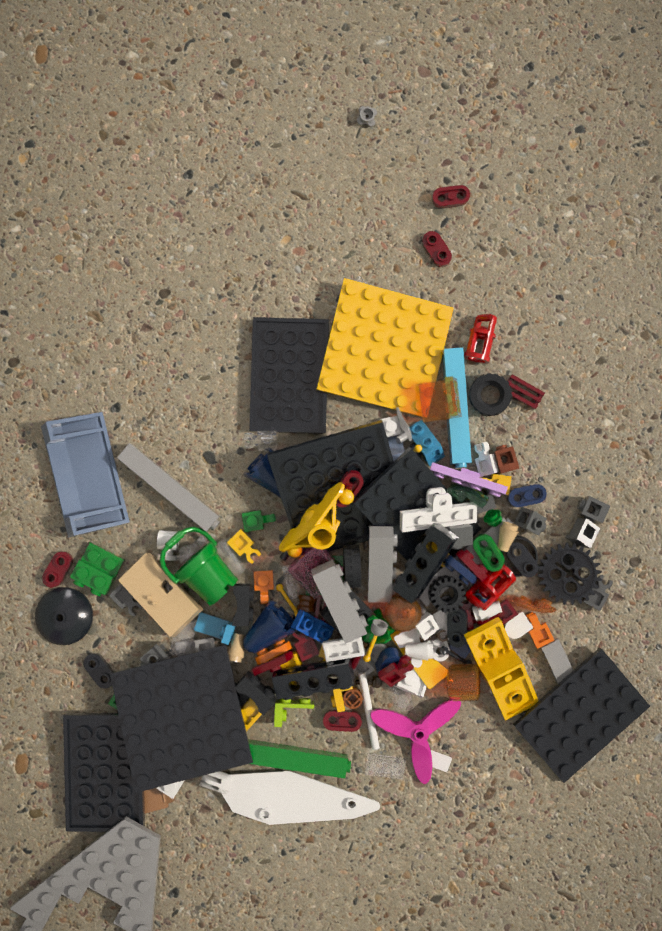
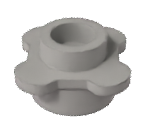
(371, 112)

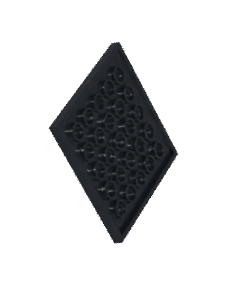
(315, 466)
(181, 718)

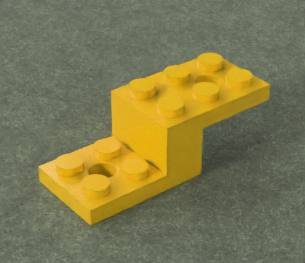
(501, 668)

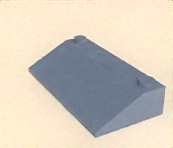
(85, 474)

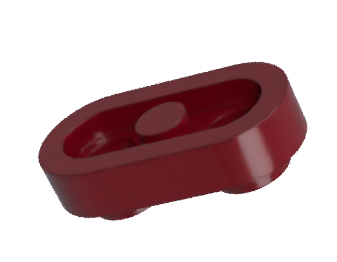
(450, 195)
(436, 248)
(353, 486)
(58, 570)
(478, 570)
(341, 722)

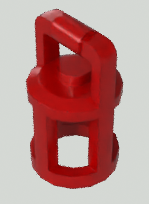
(482, 333)
(488, 590)

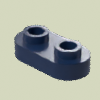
(526, 495)
(465, 575)

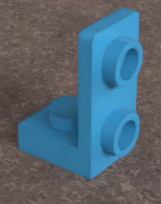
(431, 448)
(215, 627)

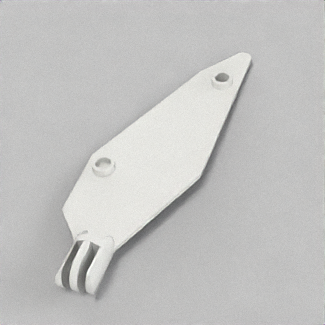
(286, 797)

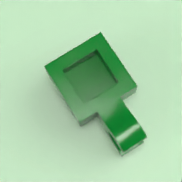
(254, 520)

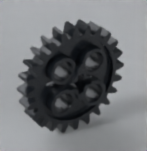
(580, 560)

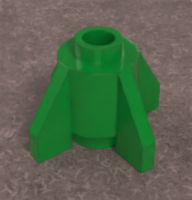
(383, 639)

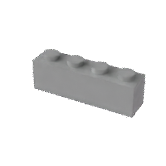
(381, 563)
(337, 598)

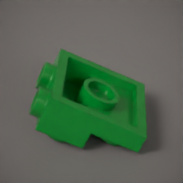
(97, 569)

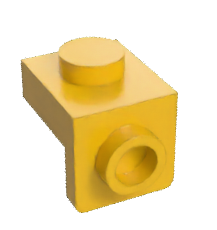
(337, 699)

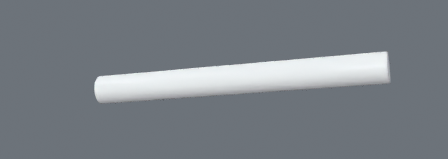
(368, 708)

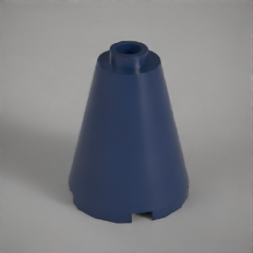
(261, 473)
(268, 628)

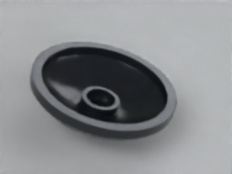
(76, 614)

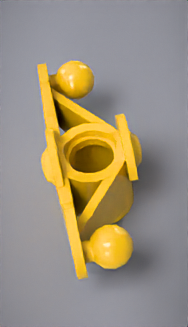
(316, 518)

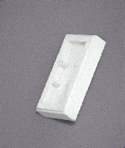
(338, 650)

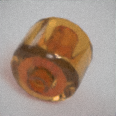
(397, 606)
(463, 682)

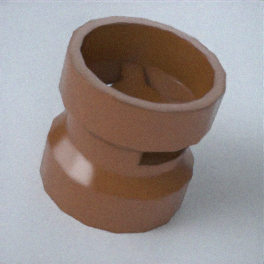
(352, 694)

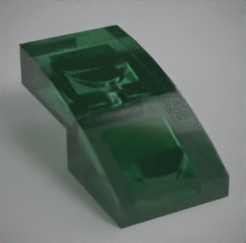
(461, 492)

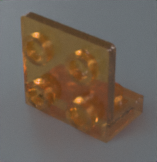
(440, 400)

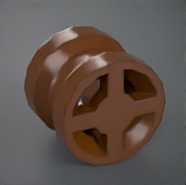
(306, 603)

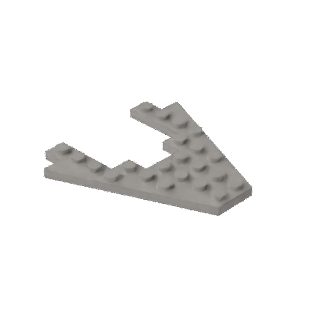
(116, 865)

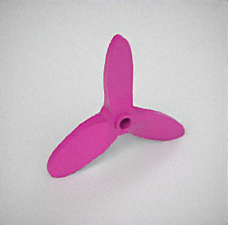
(403, 726)

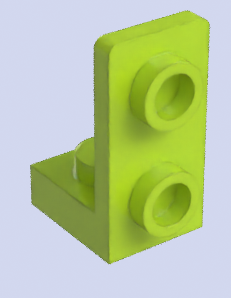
(281, 714)

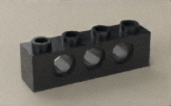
(445, 541)
(286, 690)

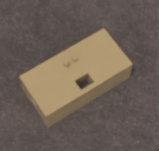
(161, 598)

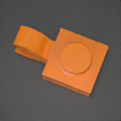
(263, 582)
(540, 633)

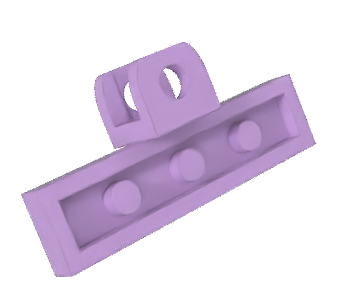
(468, 478)

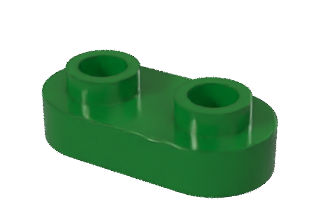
(487, 552)

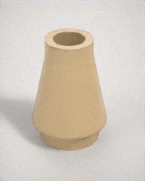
(507, 534)
(236, 648)

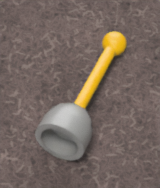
(378, 628)

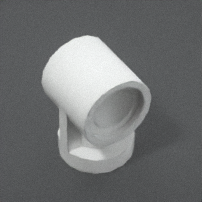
(163, 537)

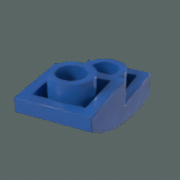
(312, 627)

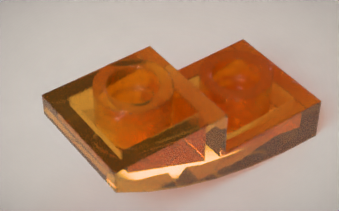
(542, 605)

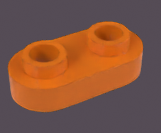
(266, 655)

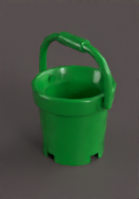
(203, 571)

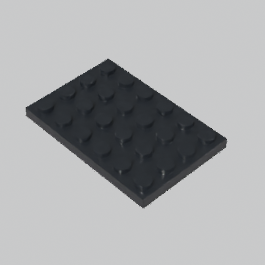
(286, 375)
(400, 489)
(581, 715)
(97, 774)

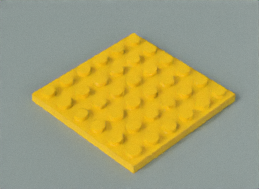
(383, 347)

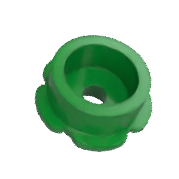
(493, 517)

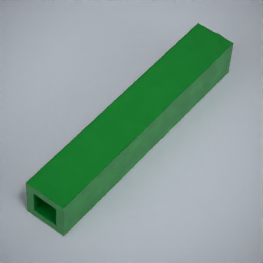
(299, 759)

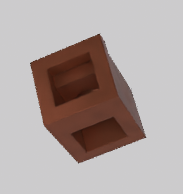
(511, 463)

